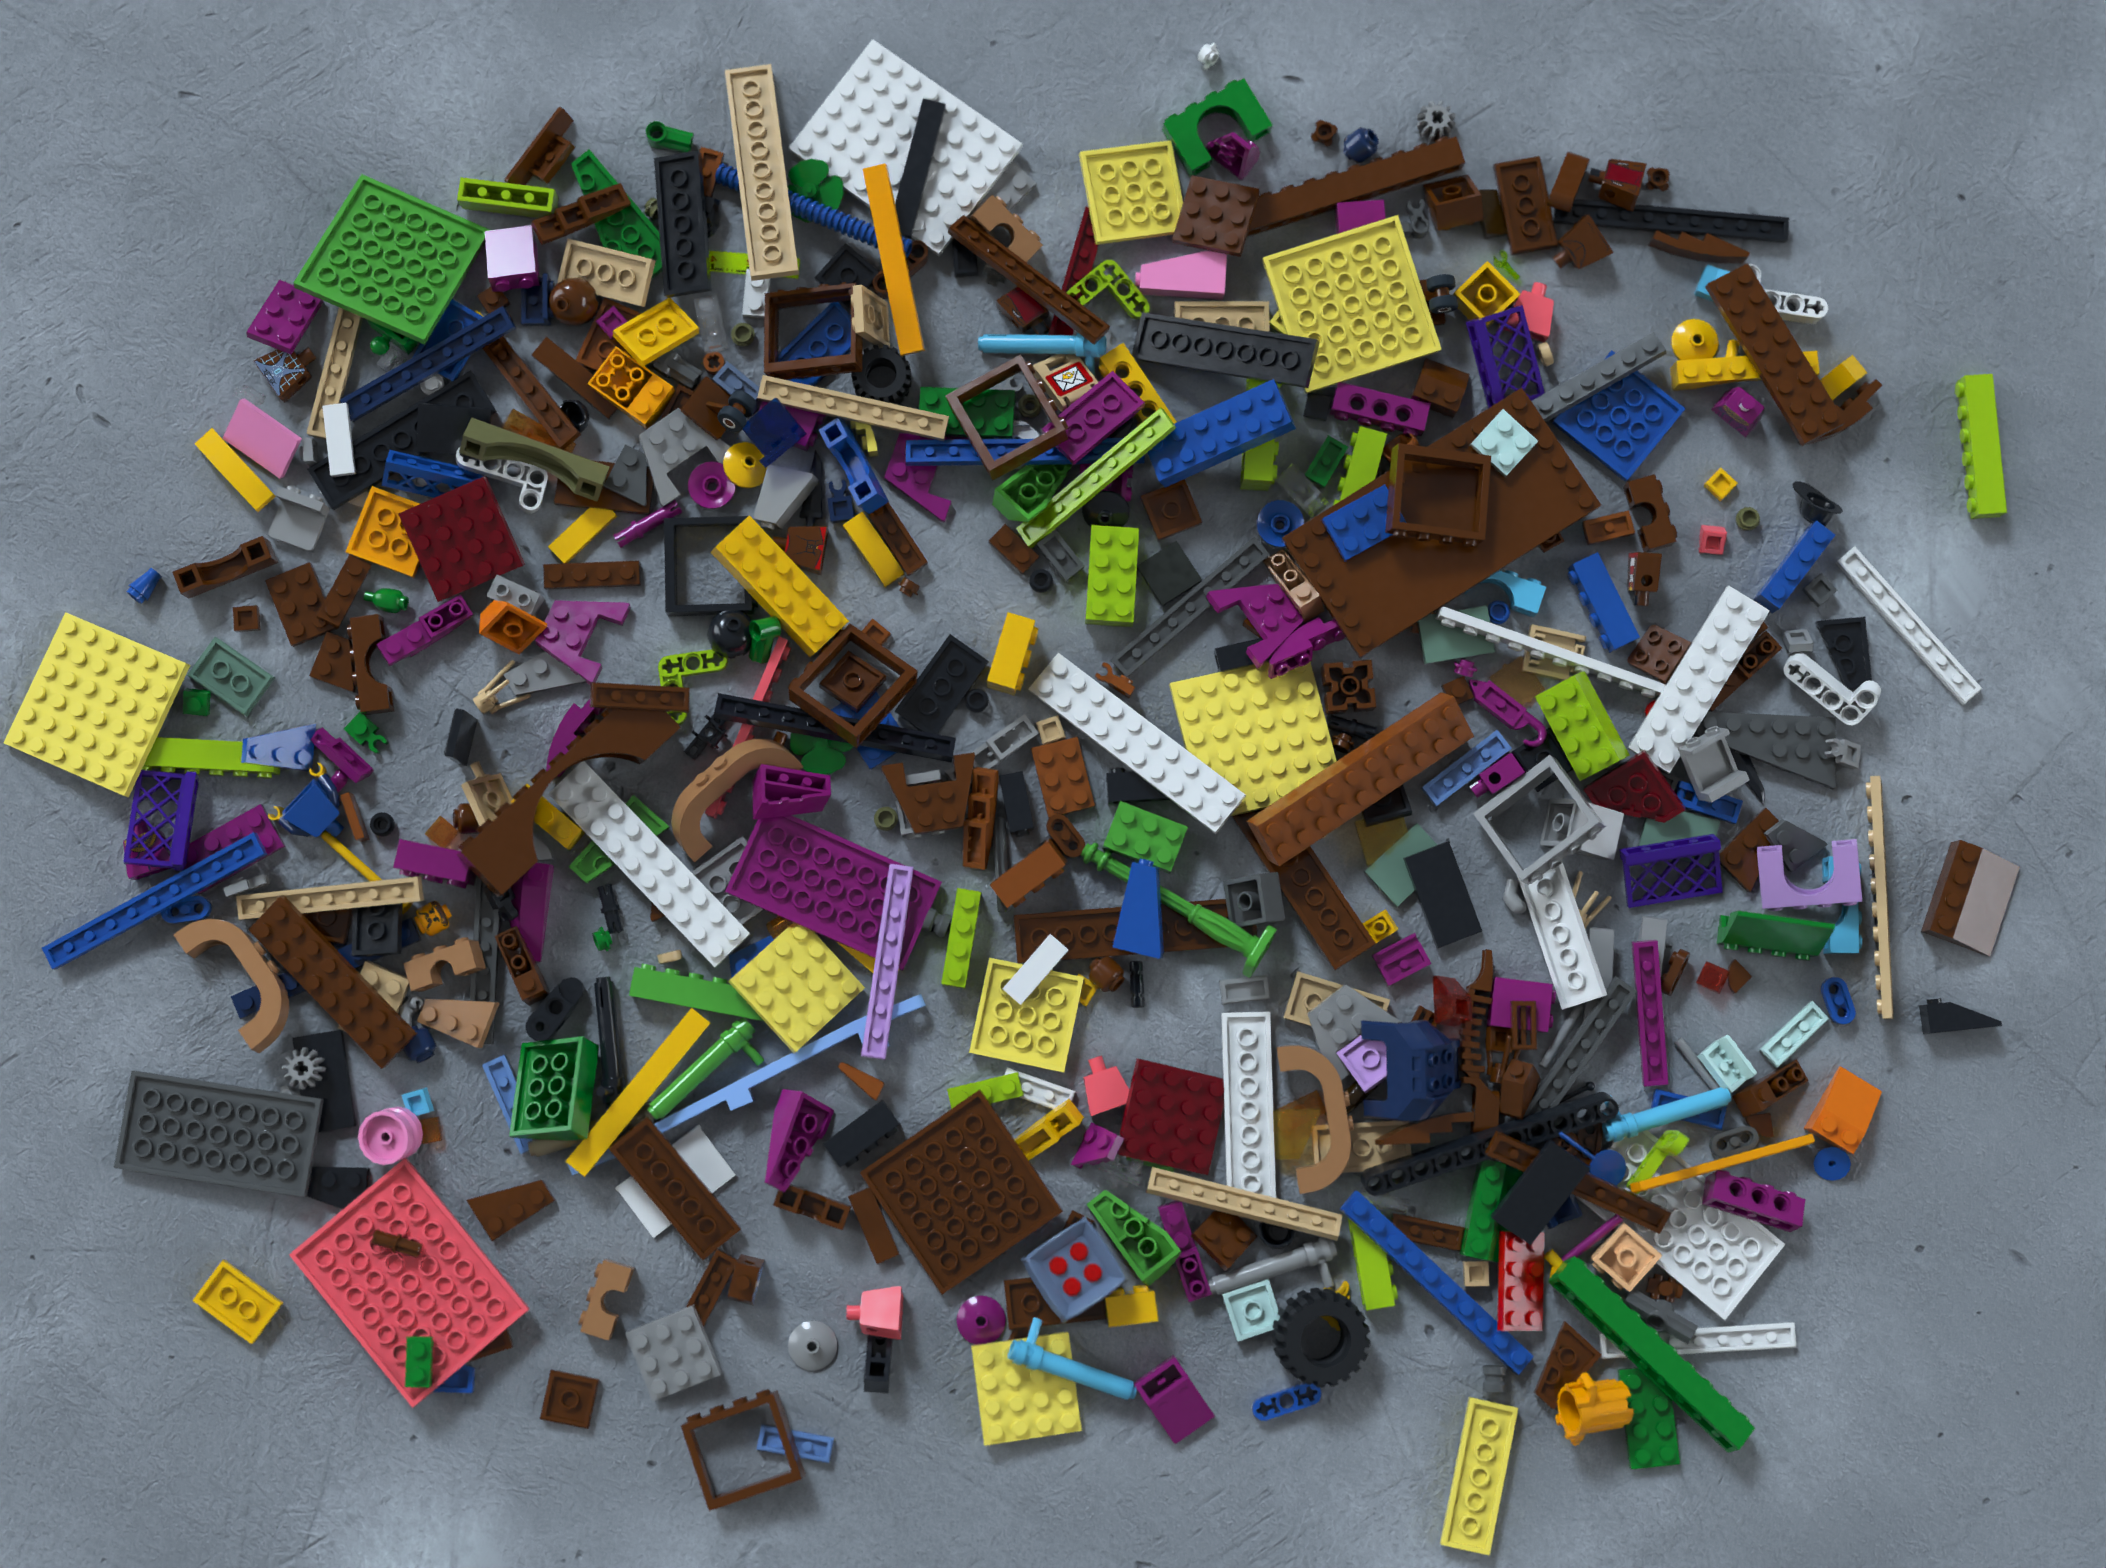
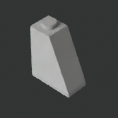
(782, 495)

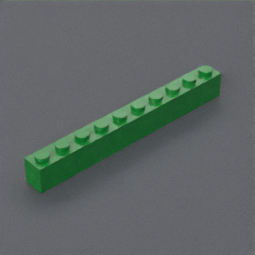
(1652, 1354)

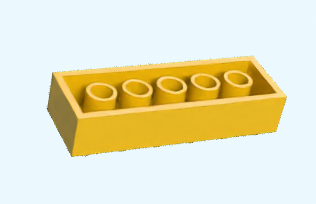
(779, 586)

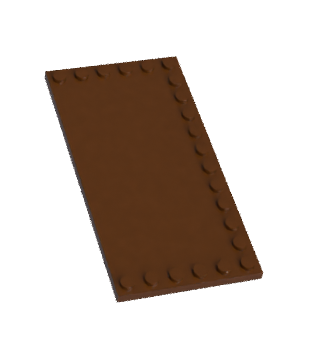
(1409, 579)

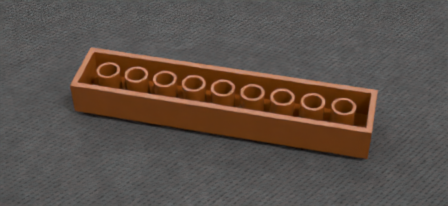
(1360, 778)

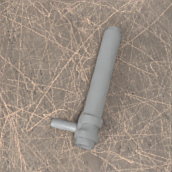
(1309, 1254)

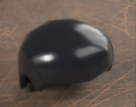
(576, 413)
(1275, 1236)

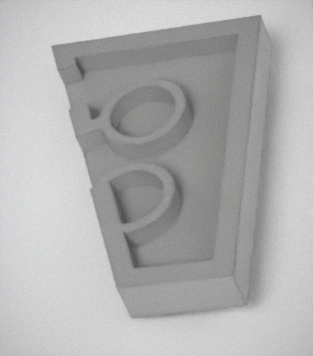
(541, 674)

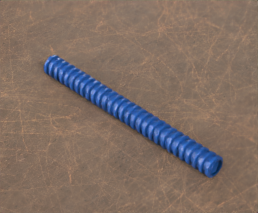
(816, 212)

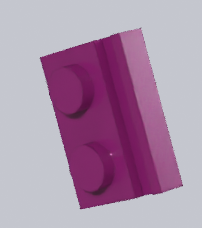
(1401, 959)

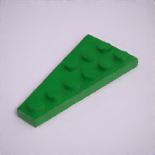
(625, 230)

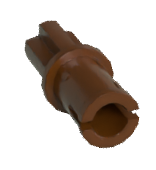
(396, 1243)

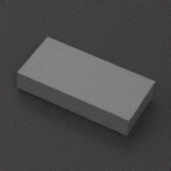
(1244, 989)

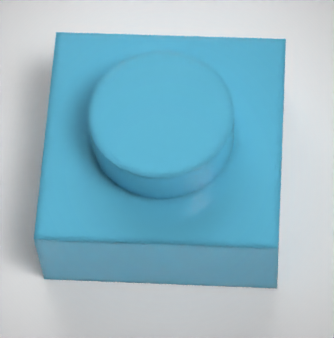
(418, 1101)

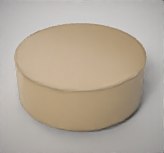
(1545, 354)
(669, 956)

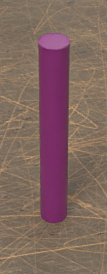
(1594, 1237)

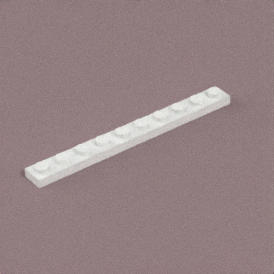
(1541, 649)

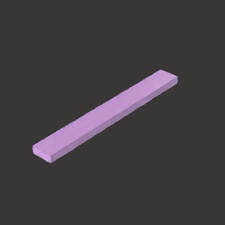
(887, 961)

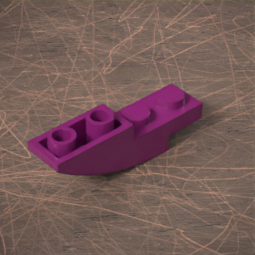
(426, 631)
(1299, 646)
(572, 724)
(1189, 1261)

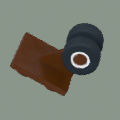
(1437, 296)
(717, 410)

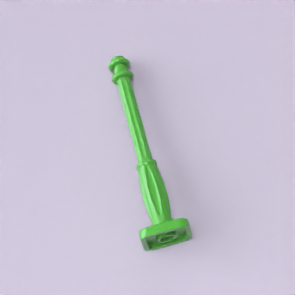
(1209, 922)

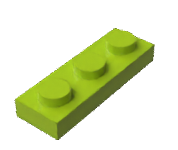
(994, 1089)

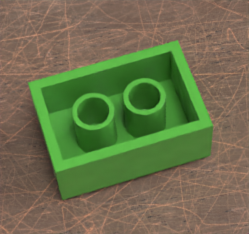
(1145, 836)

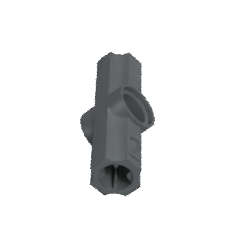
(674, 366)
(1660, 1315)

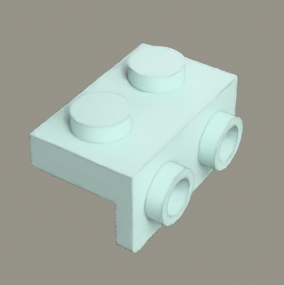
(1727, 1063)

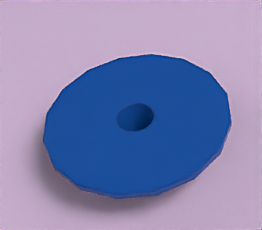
(1832, 1163)

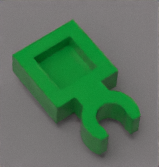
(364, 730)

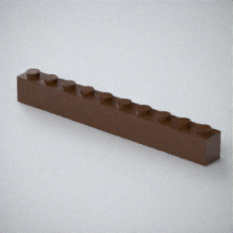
(1356, 184)

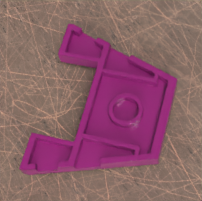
(916, 480)
(1267, 611)
(571, 628)

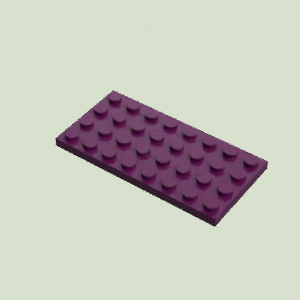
(825, 884)

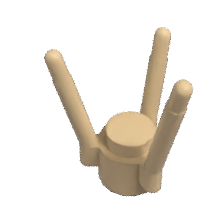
(486, 698)
(1583, 912)

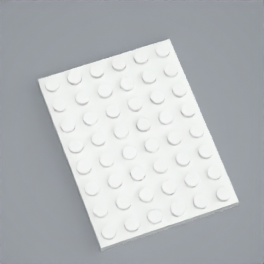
(872, 123)

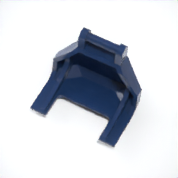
(1419, 1069)

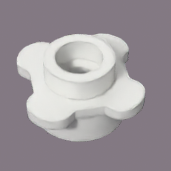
(1208, 55)

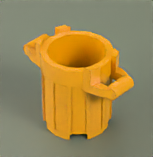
(1592, 1407)

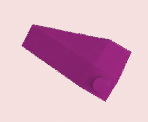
(1234, 154)
(532, 905)
(795, 1129)

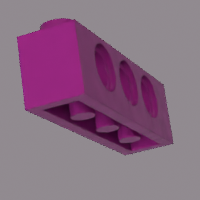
(1392, 404)
(1718, 1195)

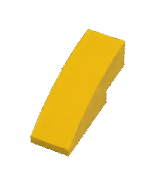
(873, 549)
(1049, 1129)

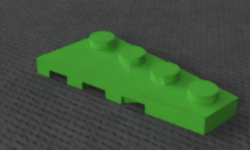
(594, 861)

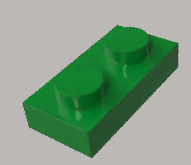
(1326, 461)
(419, 1361)

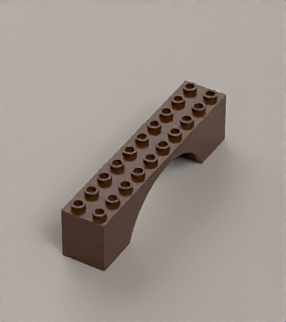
(506, 845)

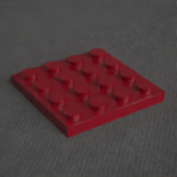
(461, 539)
(1172, 1116)

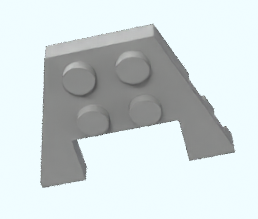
(670, 444)
(1339, 1021)

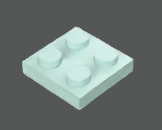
(1505, 442)
(1251, 1309)

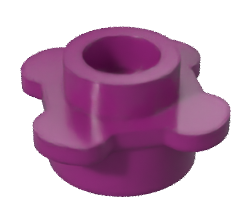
(1465, 667)

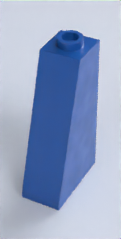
(1141, 915)

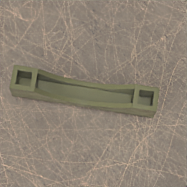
(492, 442)

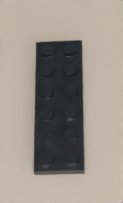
(682, 224)

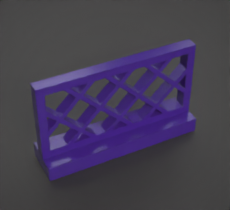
(1486, 359)
(183, 821)
(1667, 851)

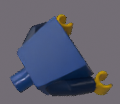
(312, 808)

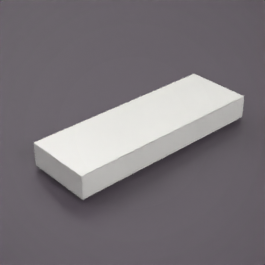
(339, 440)
(1035, 969)
(1041, 1091)

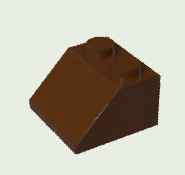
(1453, 202)
(1440, 387)

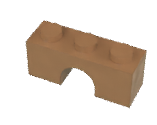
(994, 213)
(425, 970)
(597, 1319)

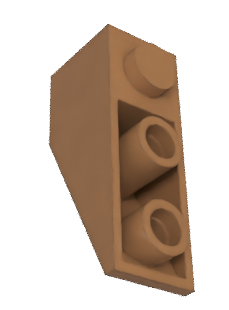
(1294, 585)

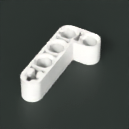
(1801, 303)
(522, 480)
(1829, 684)

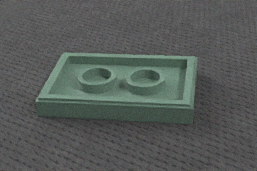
(1446, 643)
(231, 676)
(1680, 827)
(1390, 871)

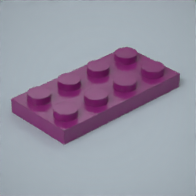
(1097, 416)
(254, 820)

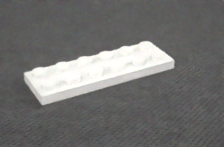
(1563, 938)

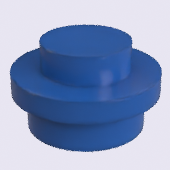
(1498, 612)

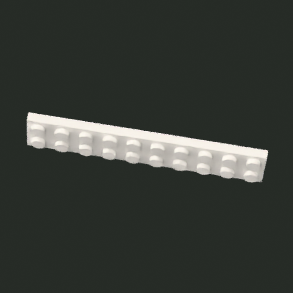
(1137, 743)
(649, 864)

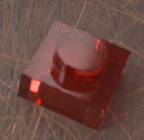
(1712, 977)

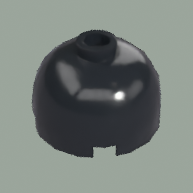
(730, 634)

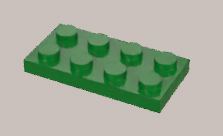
(989, 411)
(1652, 1431)

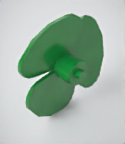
(809, 175)
(823, 757)

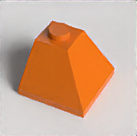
(509, 626)

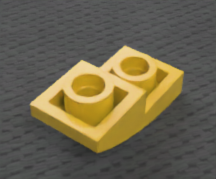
(1380, 926)

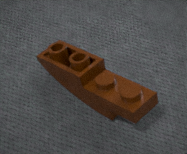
(1854, 409)
(1754, 657)

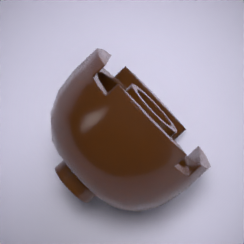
(573, 301)

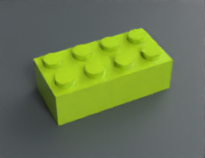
(1112, 576)
(1582, 725)

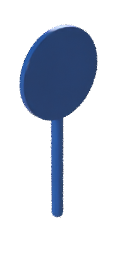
(1606, 1164)

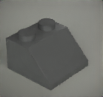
(1254, 899)

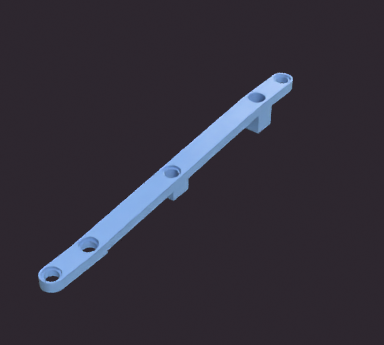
(739, 1093)

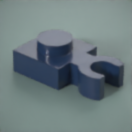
(840, 506)

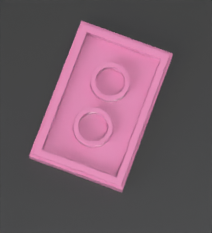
(262, 438)

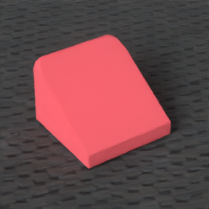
(1712, 539)

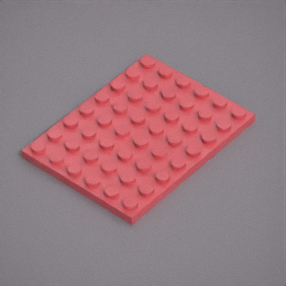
(389, 1295)

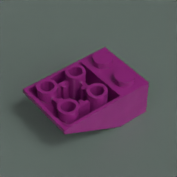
(1173, 1399)

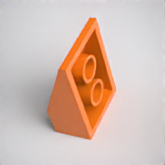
(1844, 1111)

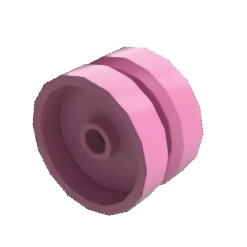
(390, 1135)

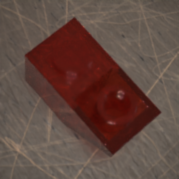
(1451, 1002)

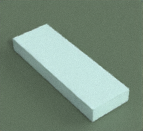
(1794, 1034)

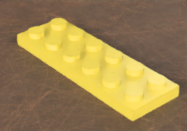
(1479, 1476)

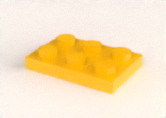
(655, 332)
(238, 1301)

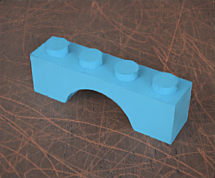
(1523, 594)
(1846, 935)

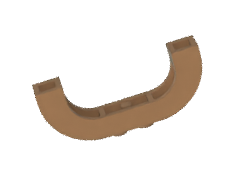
(716, 781)
(274, 1006)
(1325, 1172)

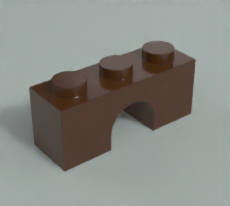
(1647, 493)
(814, 1206)

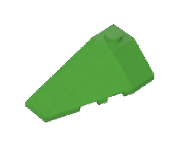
(1029, 491)
(1140, 1241)

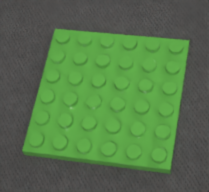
(392, 259)

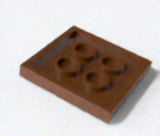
(1216, 216)

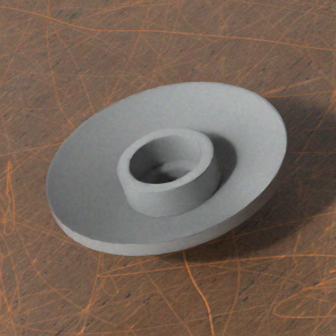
(812, 1332)

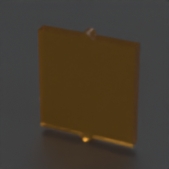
(1517, 684)

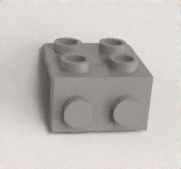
(298, 518)

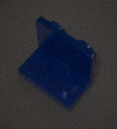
(773, 431)

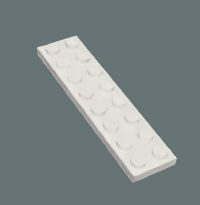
(1699, 678)
(1248, 1102)

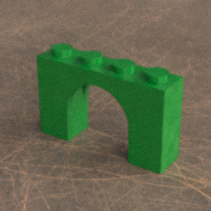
(1235, 101)

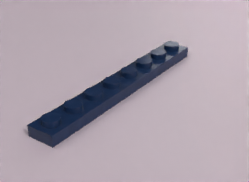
(428, 363)
(249, 1000)

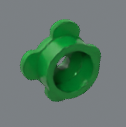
(602, 939)

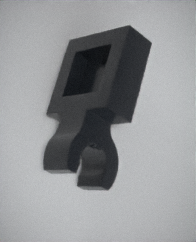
(503, 903)

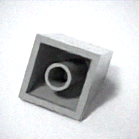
(1566, 817)

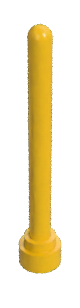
(355, 862)

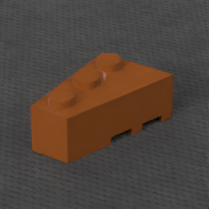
(1029, 874)

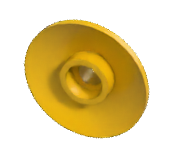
(1686, 348)
(737, 469)

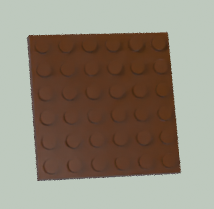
(961, 1191)

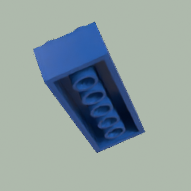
(1221, 433)

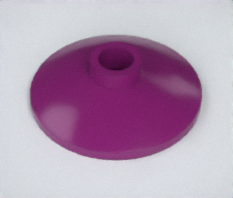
(700, 480)
(987, 1308)

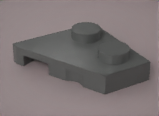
(629, 476)
(1796, 843)

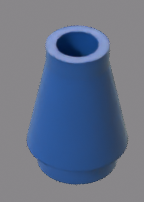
(143, 586)

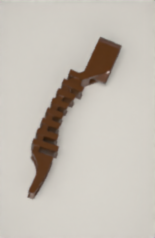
(1484, 1101)

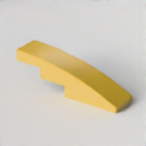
(235, 470)

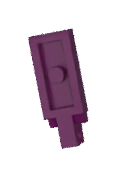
(342, 755)

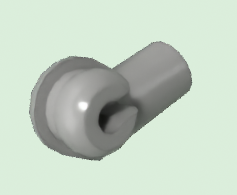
(1511, 899)
(410, 1008)

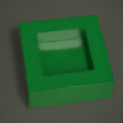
(196, 702)

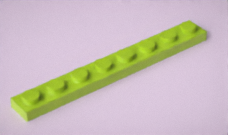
(1097, 477)

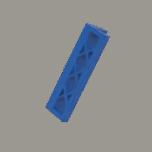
(427, 469)

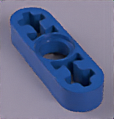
(1277, 1395)

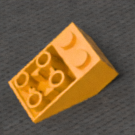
(632, 388)

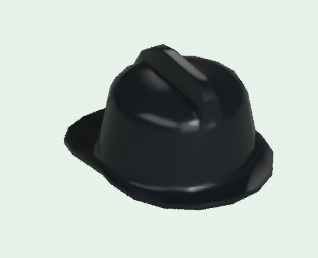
(1815, 505)

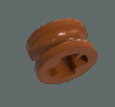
(713, 371)

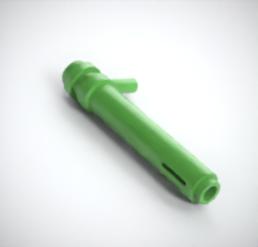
(729, 1042)

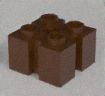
(1358, 676)

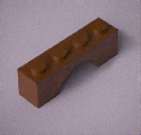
(205, 576)
(365, 635)

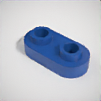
(188, 911)
(1839, 999)

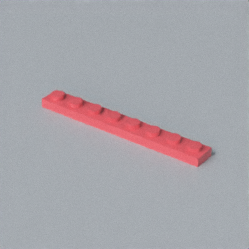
(771, 674)

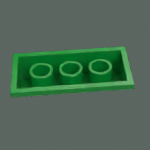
(1489, 1187)

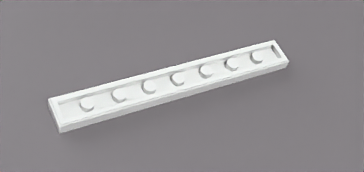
(1908, 625)
(1721, 1339)

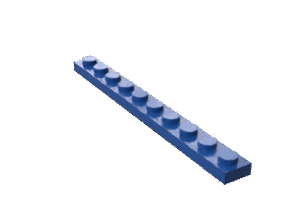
(962, 452)
(154, 901)
(1436, 1282)

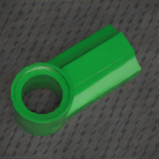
(671, 139)
(763, 634)

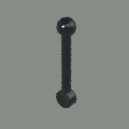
(1589, 1086)

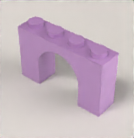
(1841, 888)

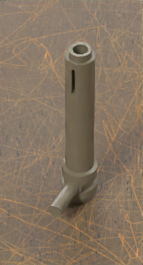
(542, 1147)

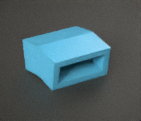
(1708, 275)

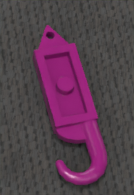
(1506, 709)

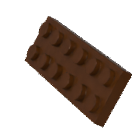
(675, 1188)

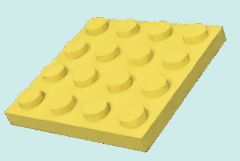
(1132, 191)
(796, 985)
(1027, 1033)
(1021, 1401)

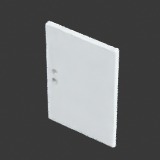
(700, 1156)

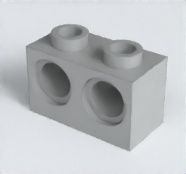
(515, 594)

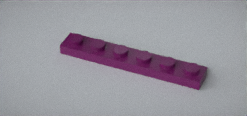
(1650, 1013)

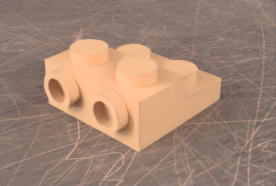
(1625, 1257)

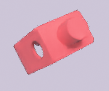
(1537, 312)
(1104, 1087)
(879, 1312)

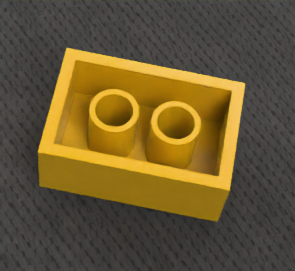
(1012, 654)

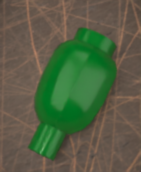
(388, 600)

